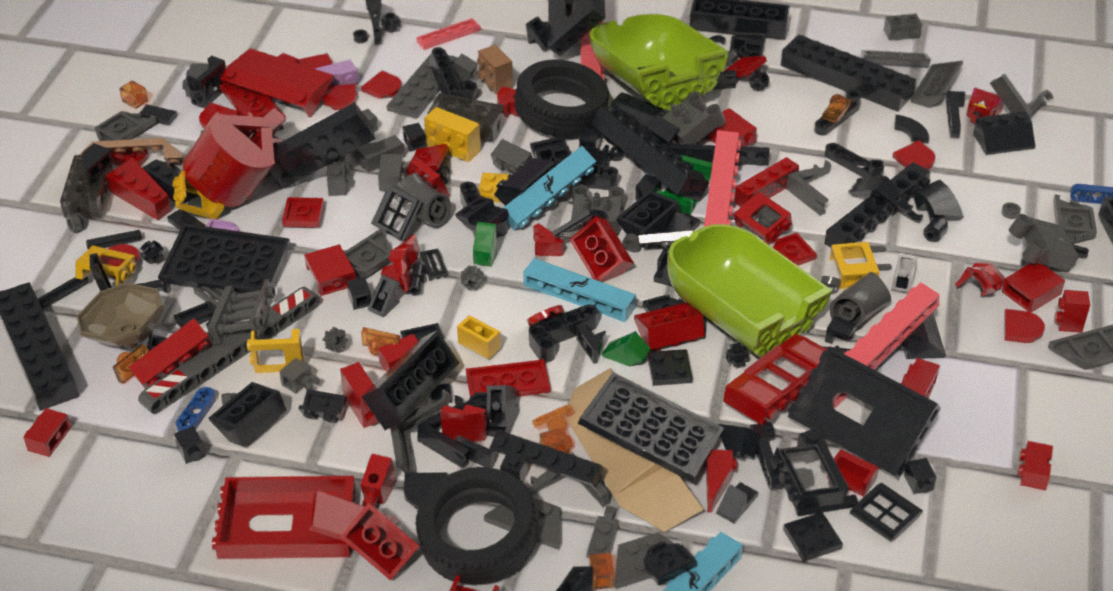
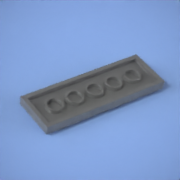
(417, 91)

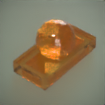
(837, 108)
(374, 339)
(126, 359)
(554, 418)

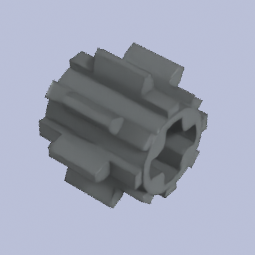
(472, 277)
(335, 339)

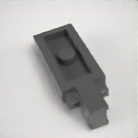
(603, 533)

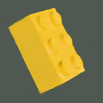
(458, 132)

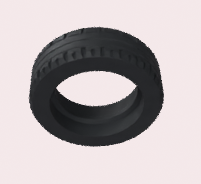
(559, 76)
(468, 487)

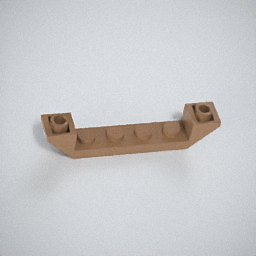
(171, 154)

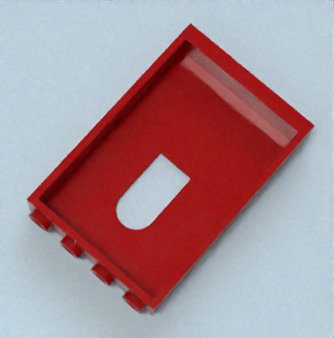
(277, 495)

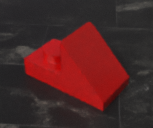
(546, 243)

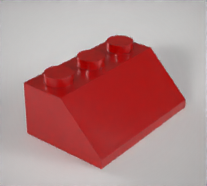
(601, 250)
(670, 325)
(379, 541)

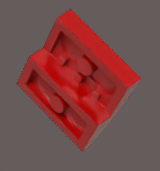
(466, 423)

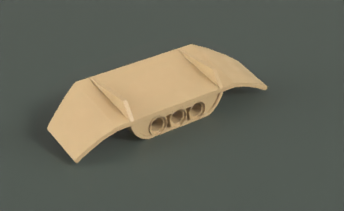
(633, 480)

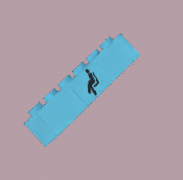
(548, 187)
(579, 289)
(712, 565)

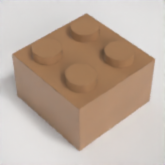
(495, 68)

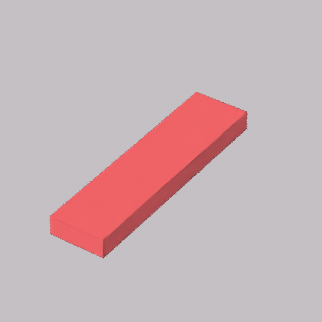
(448, 34)

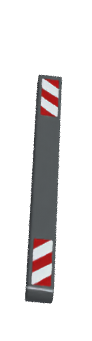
(220, 356)

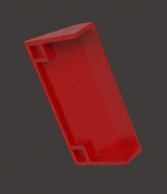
(278, 79)

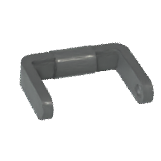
(882, 267)

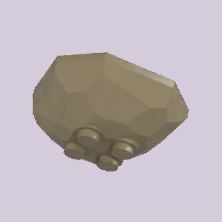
(121, 315)

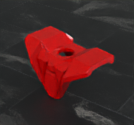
(402, 258)
(988, 275)

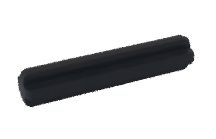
(115, 239)
(61, 291)
(849, 502)

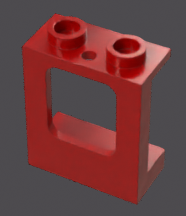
(759, 201)

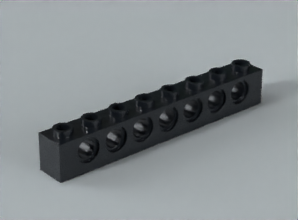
(875, 209)

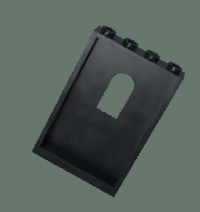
(565, 31)
(893, 427)

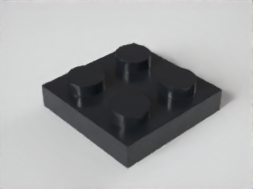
(669, 367)
(812, 536)

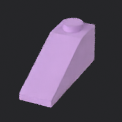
(343, 73)

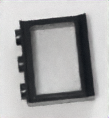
(810, 475)

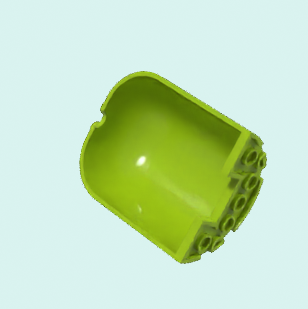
(663, 43)
(745, 286)

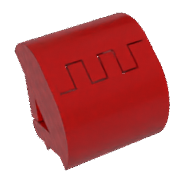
(230, 143)

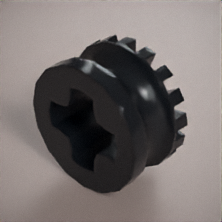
(360, 36)

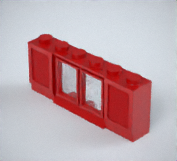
(774, 379)

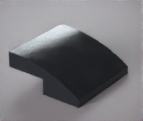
(481, 210)

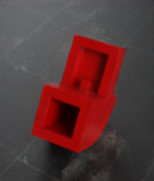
(506, 97)

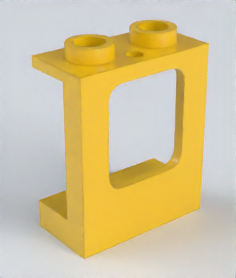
(209, 208)
(121, 272)
(853, 272)
(291, 346)

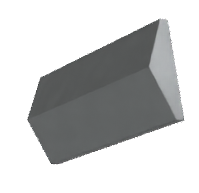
(896, 58)
(936, 83)

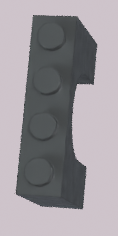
(370, 154)

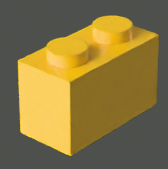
(479, 337)

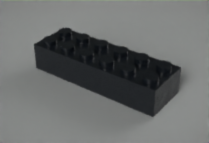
(740, 16)
(321, 144)
(410, 380)

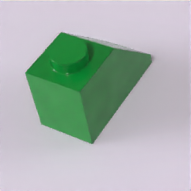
(485, 244)
(627, 350)

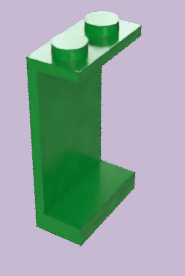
(688, 205)

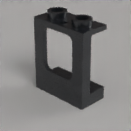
(196, 85)

